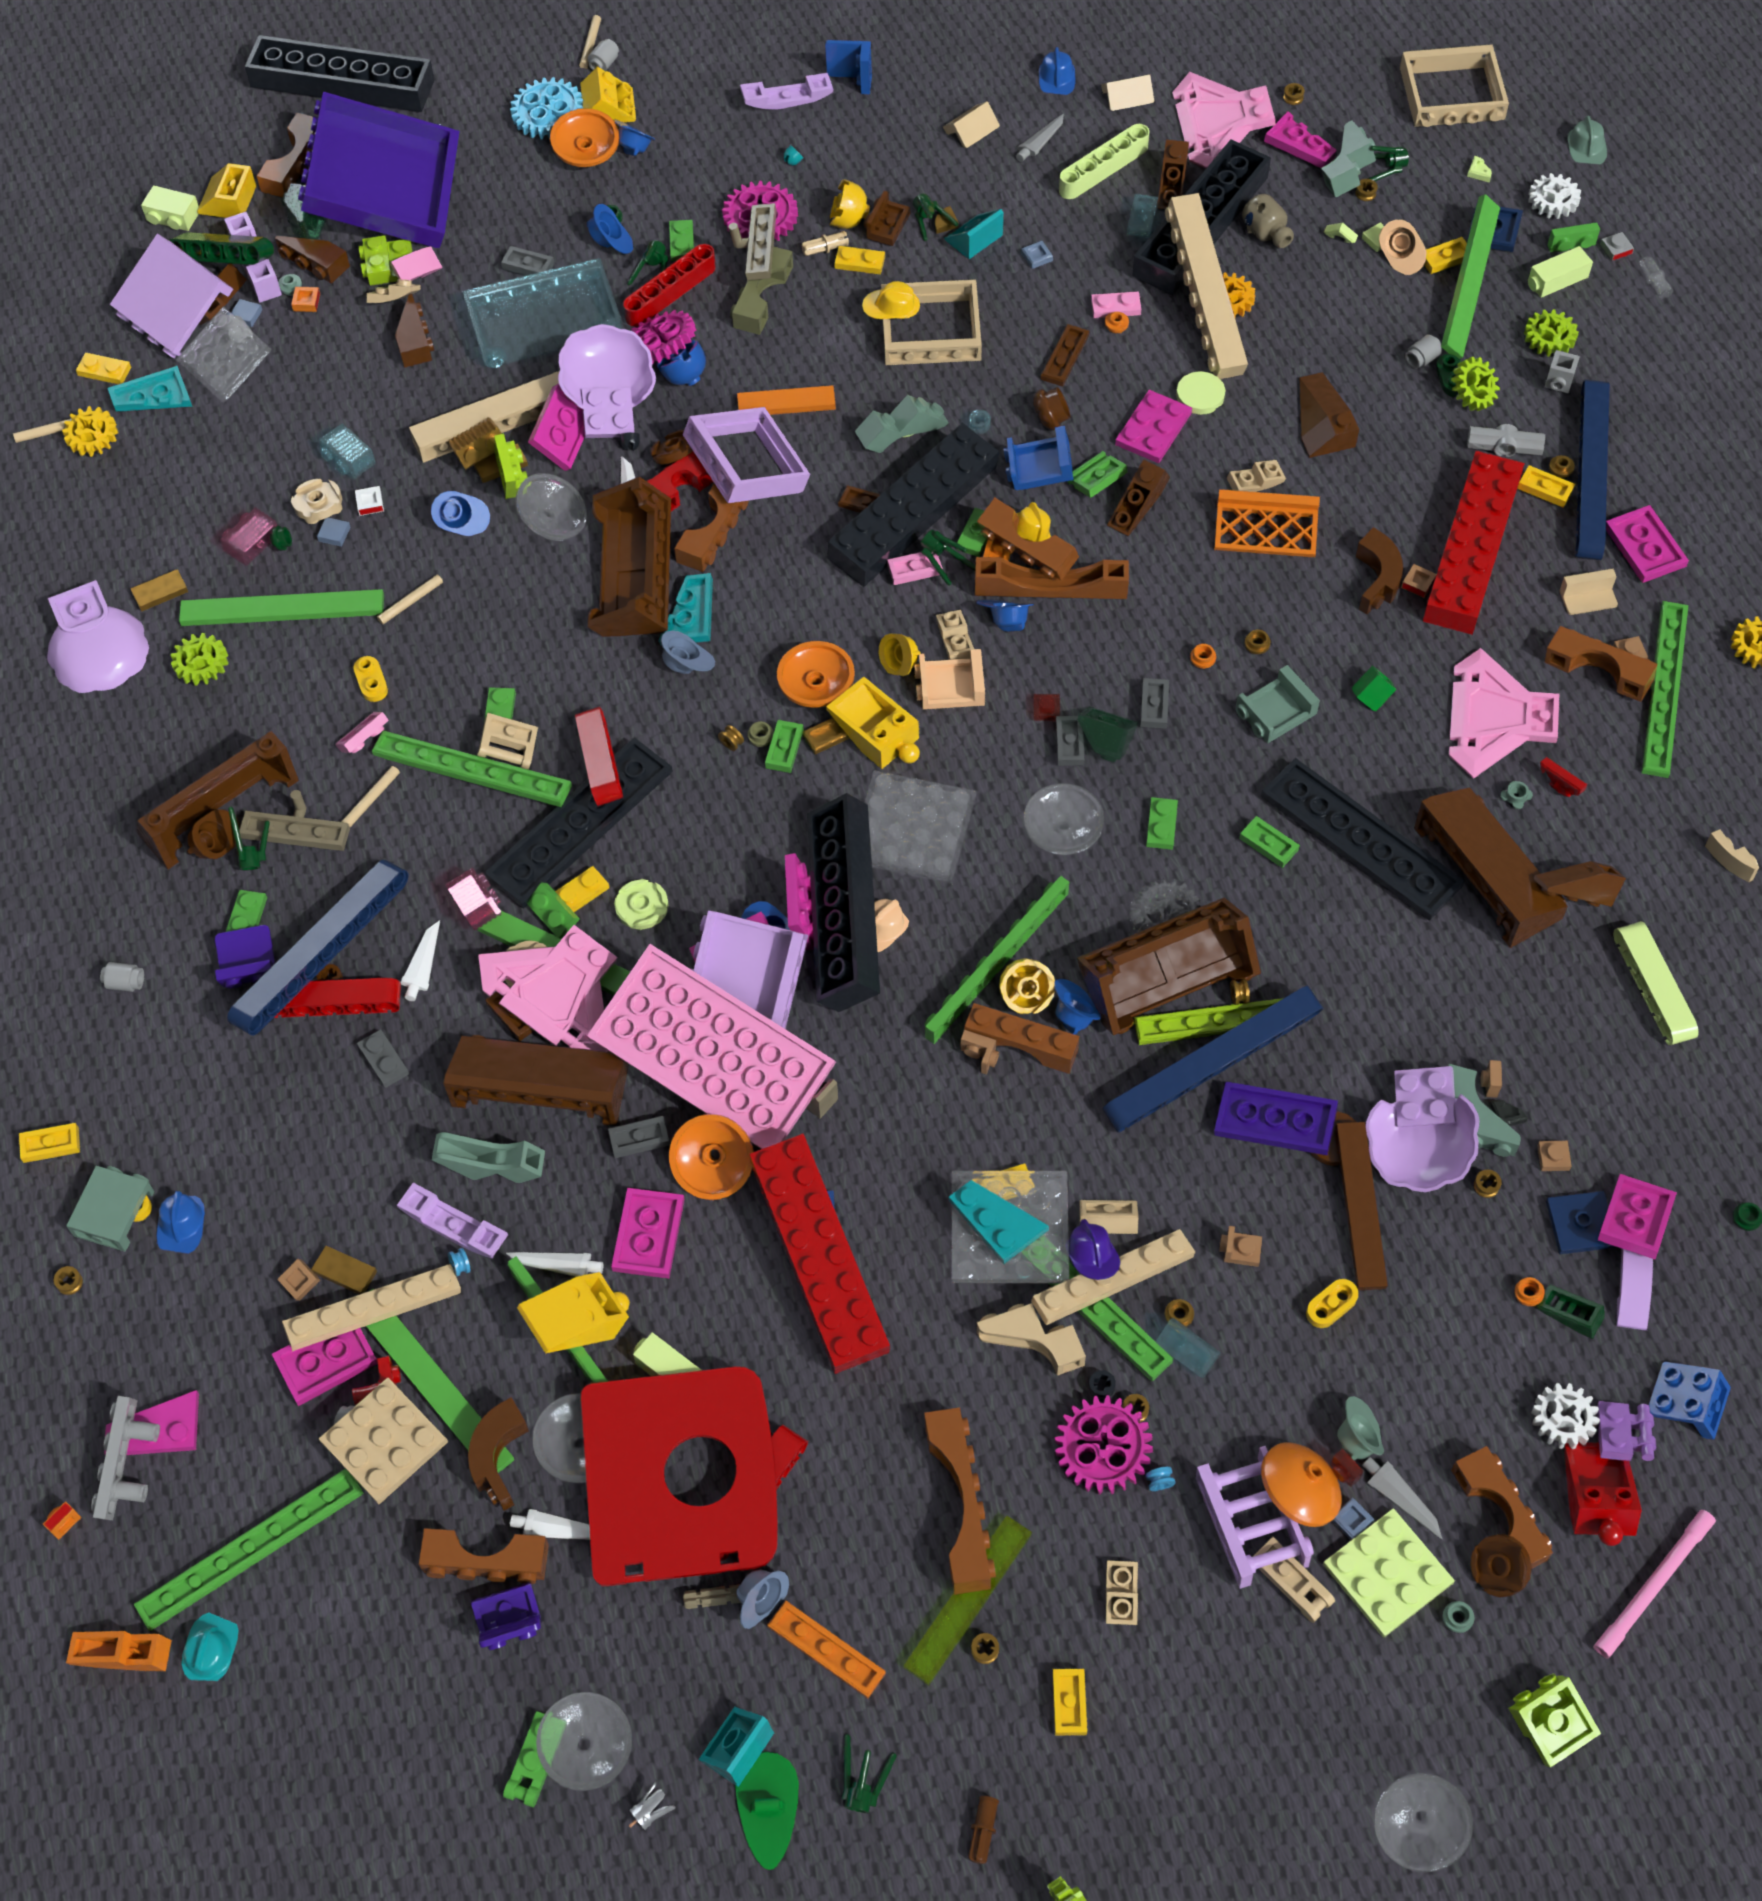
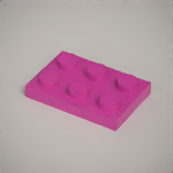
(1153, 426)
(559, 429)
(1646, 544)
(799, 898)
(1637, 1216)
(648, 1233)
(324, 1364)

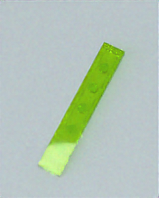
(963, 1608)

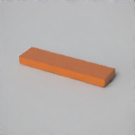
(789, 400)
(826, 1649)

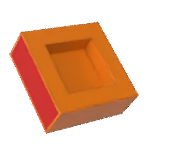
(305, 299)
(61, 1520)

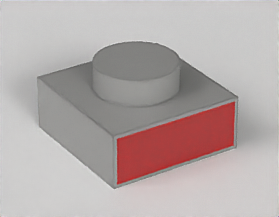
(1617, 246)

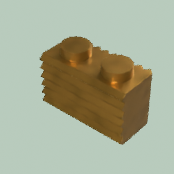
(475, 443)

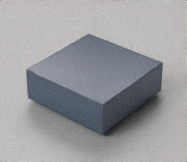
(1037, 254)
(248, 311)
(333, 531)
(1353, 1519)

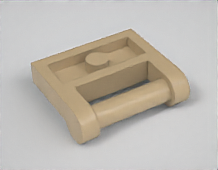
(509, 734)

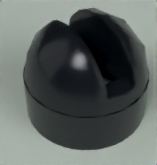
(630, 439)

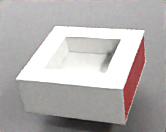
(369, 500)

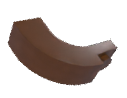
(1386, 561)
(489, 1438)

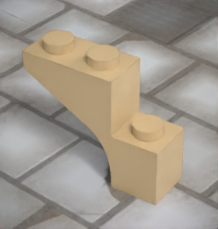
(1023, 1329)

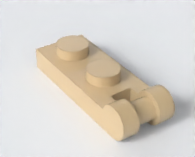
(1296, 1583)

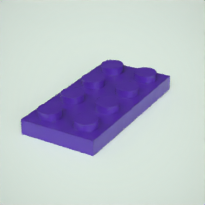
(1276, 1118)

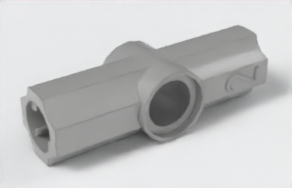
(1506, 440)

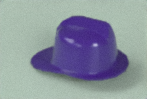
(1093, 1252)

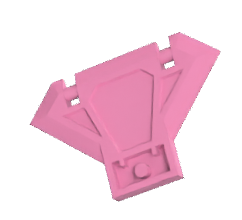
(1218, 115)
(1496, 714)
(552, 986)

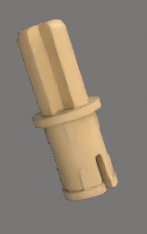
(825, 243)

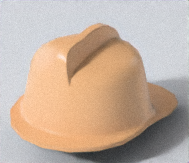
(1402, 237)
(889, 922)

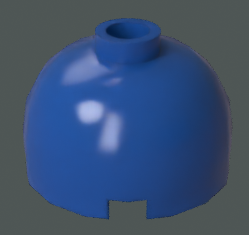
(685, 366)

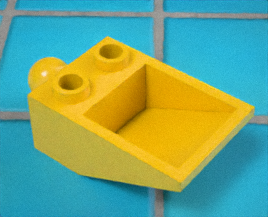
(876, 724)
(575, 1313)

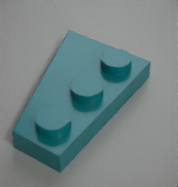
(152, 391)
(693, 608)
(997, 1221)

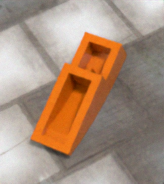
(119, 1650)

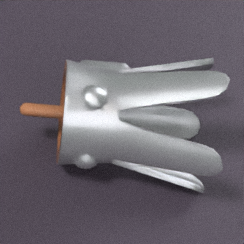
(643, 1810)

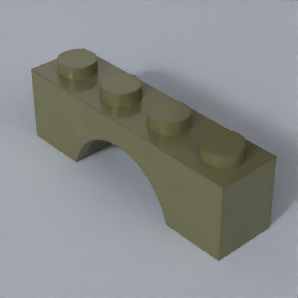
(751, 310)

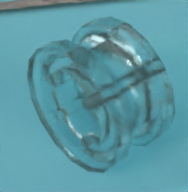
(979, 415)

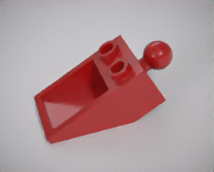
(1601, 1494)

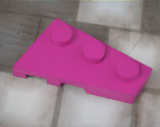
(1299, 142)
(177, 1426)

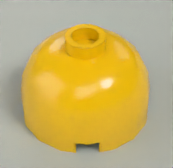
(849, 205)
(1027, 986)

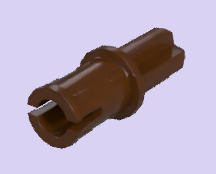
(983, 1829)

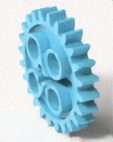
(543, 105)

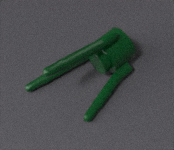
(1395, 157)
(925, 209)
(653, 256)
(936, 543)
(248, 856)
(859, 1796)

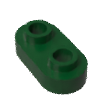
(1445, 373)

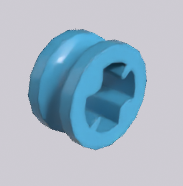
(459, 1262)
(1160, 1478)

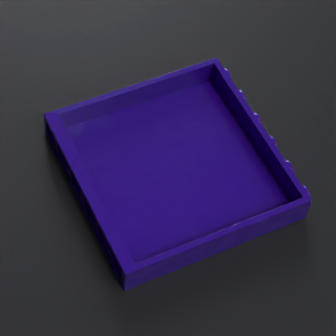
(379, 170)

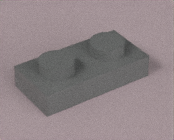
(526, 261)
(1154, 703)
(1069, 741)
(383, 1058)
(639, 1137)

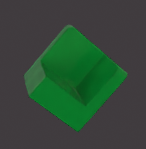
(1373, 688)

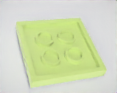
(1388, 1573)

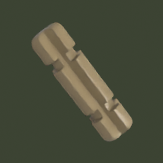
(710, 1597)

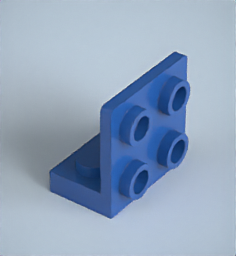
(850, 60)
(1690, 1396)

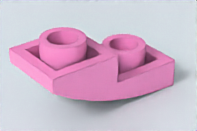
(416, 264)

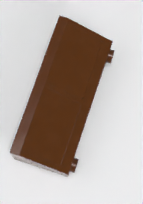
(633, 560)
(261, 760)
(1490, 862)
(1169, 962)
(536, 1076)

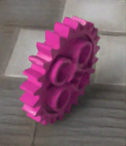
(739, 207)
(666, 334)
(1100, 1471)

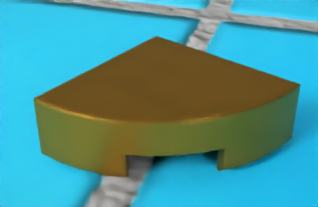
(942, 223)

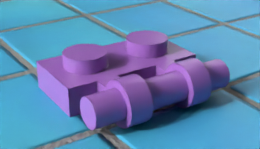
(1615, 1431)

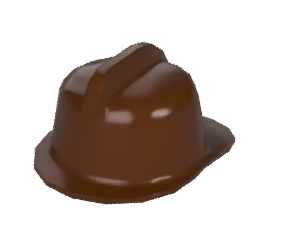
(212, 835)

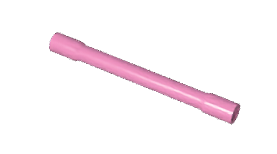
(1616, 1632)

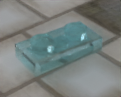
(1142, 215)
(1187, 1348)

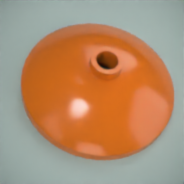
(584, 129)
(811, 664)
(697, 1169)
(1301, 1484)

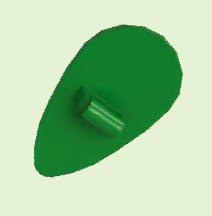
(768, 1807)

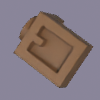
(980, 1046)
(1241, 1248)

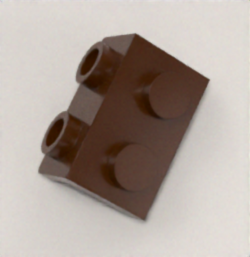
(886, 220)

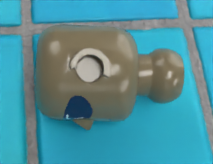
(1267, 220)

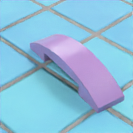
(787, 96)
(451, 1223)
(1635, 1290)

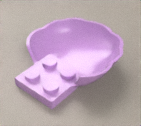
(606, 376)
(93, 641)
(1425, 1134)

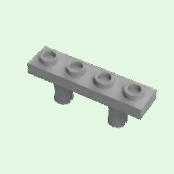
(116, 1447)

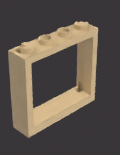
(1454, 59)
(938, 350)

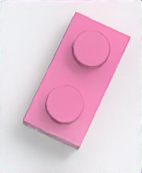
(1125, 302)
(911, 568)
(368, 727)

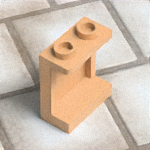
(951, 682)

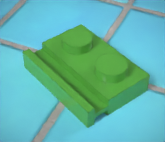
(1097, 474)

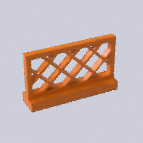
(1264, 504)

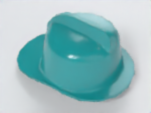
(209, 1648)

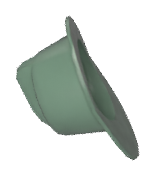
(1587, 142)
(1360, 1430)

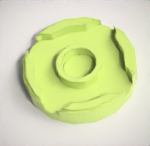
(1201, 392)
(644, 911)

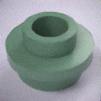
(288, 283)
(1462, 1608)

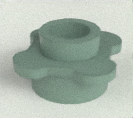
(1519, 788)

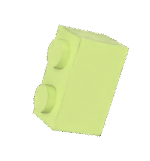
(170, 208)

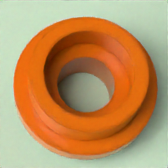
(1116, 322)
(1203, 650)
(1529, 1284)

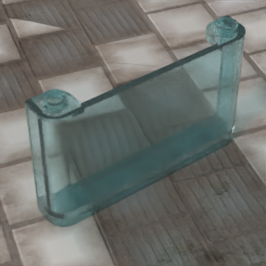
(539, 311)

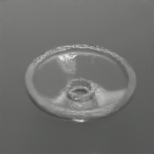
(551, 507)
(1068, 807)
(556, 1437)
(584, 1718)
(1428, 1842)

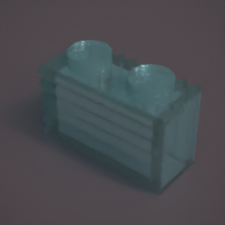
(346, 451)

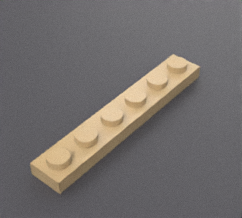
(1134, 1268)
(371, 1307)

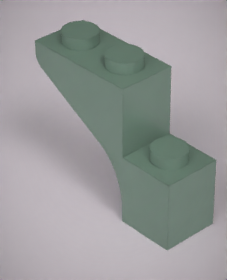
(1355, 154)
(908, 418)
(1492, 1131)
(482, 1159)

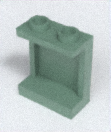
(1278, 706)
(109, 1207)

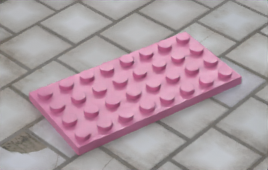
(711, 1048)

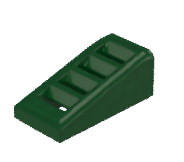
(1578, 1324)

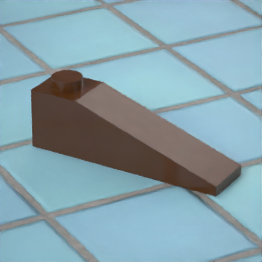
(1324, 417)

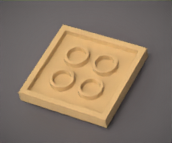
(383, 1440)

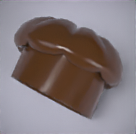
(1051, 408)

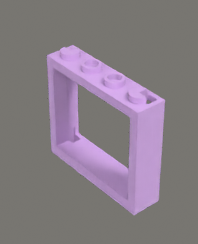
(699, 437)

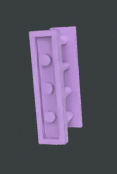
(1233, 1538)

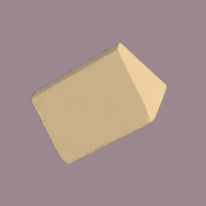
(1113, 1215)

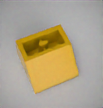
(609, 95)
(228, 192)

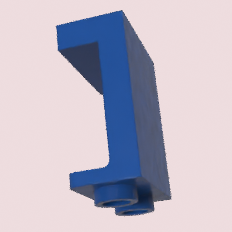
(1039, 461)

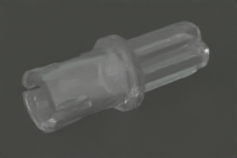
(1655, 277)

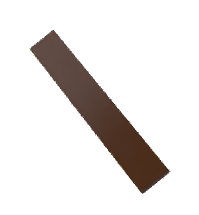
(1361, 1206)

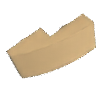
(393, 292)
(1260, 477)
(955, 635)
(1736, 861)
(1121, 1592)

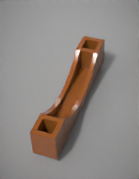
(1100, 580)
(968, 1557)

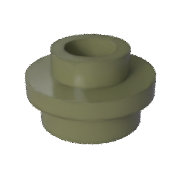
(757, 728)

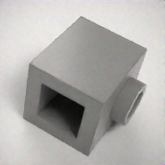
(1562, 371)

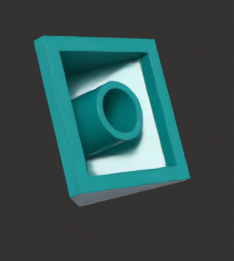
(977, 233)
(737, 1745)

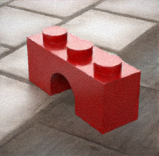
(684, 471)

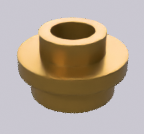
(1561, 471)
(1257, 636)
(1183, 1306)

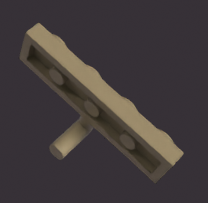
(760, 241)
(296, 828)

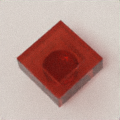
(1046, 707)
(1346, 1468)

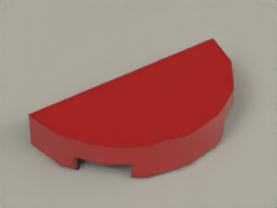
(1562, 780)

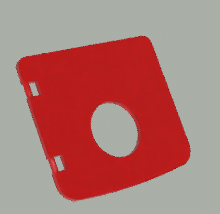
(634, 1516)

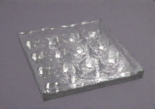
(917, 825)
(1038, 1194)

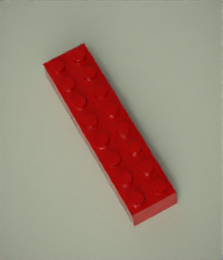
(1473, 542)
(819, 1254)

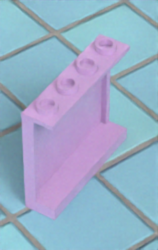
(167, 295)
(751, 962)

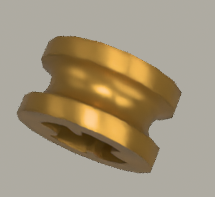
(1293, 99)
(1366, 195)
(731, 737)
(1239, 991)
(1490, 1191)
(68, 1289)
(1133, 1398)
(983, 1658)

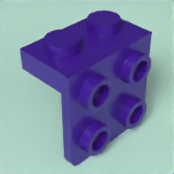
(243, 955)
(507, 1616)

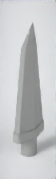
(1037, 141)
(1393, 1487)

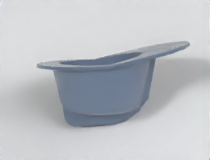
(683, 654)
(761, 1595)

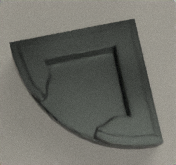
(1508, 1112)

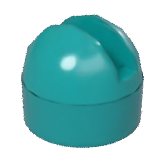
(792, 156)

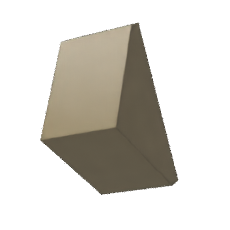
(824, 1098)

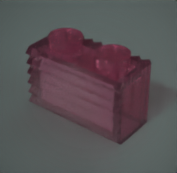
(248, 536)
(474, 899)

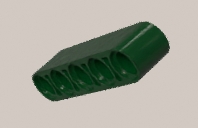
(224, 248)

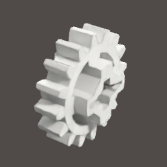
(1554, 196)
(1567, 1428)

